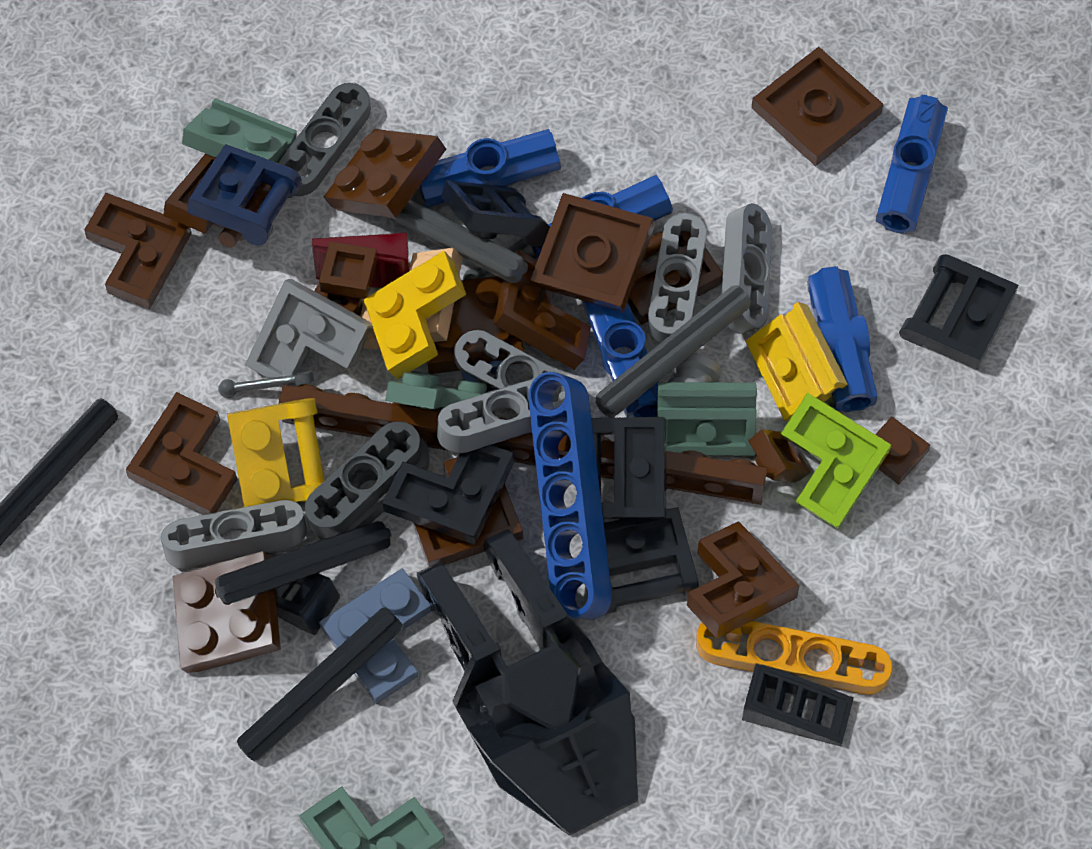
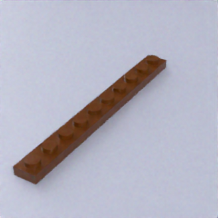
(685, 471)

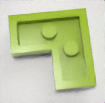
(846, 454)

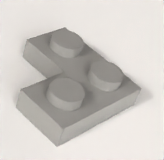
(306, 321)

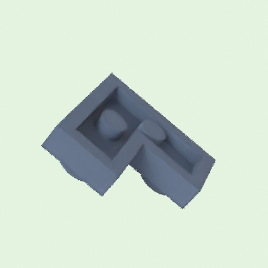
(390, 666)

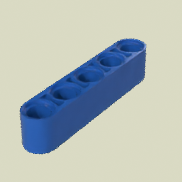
(554, 477)

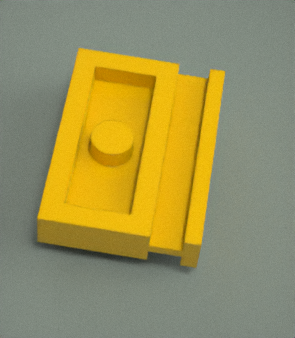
(795, 359)

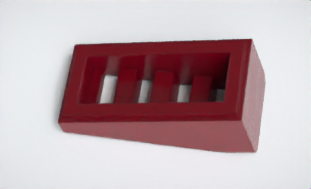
(391, 251)

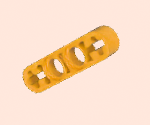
(795, 646)

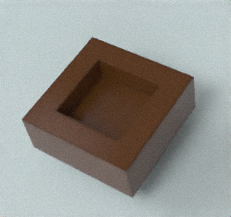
(348, 270)
(906, 450)
(778, 456)

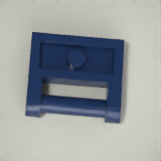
(231, 184)

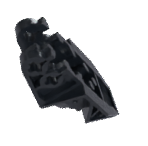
(552, 723)

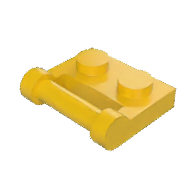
(262, 456)

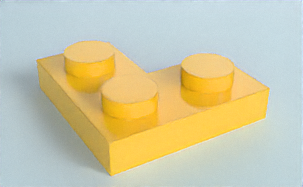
(401, 312)

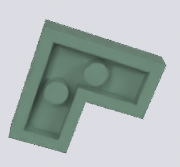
(425, 391)
(341, 825)

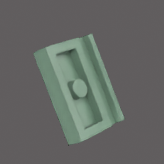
(237, 128)
(708, 416)

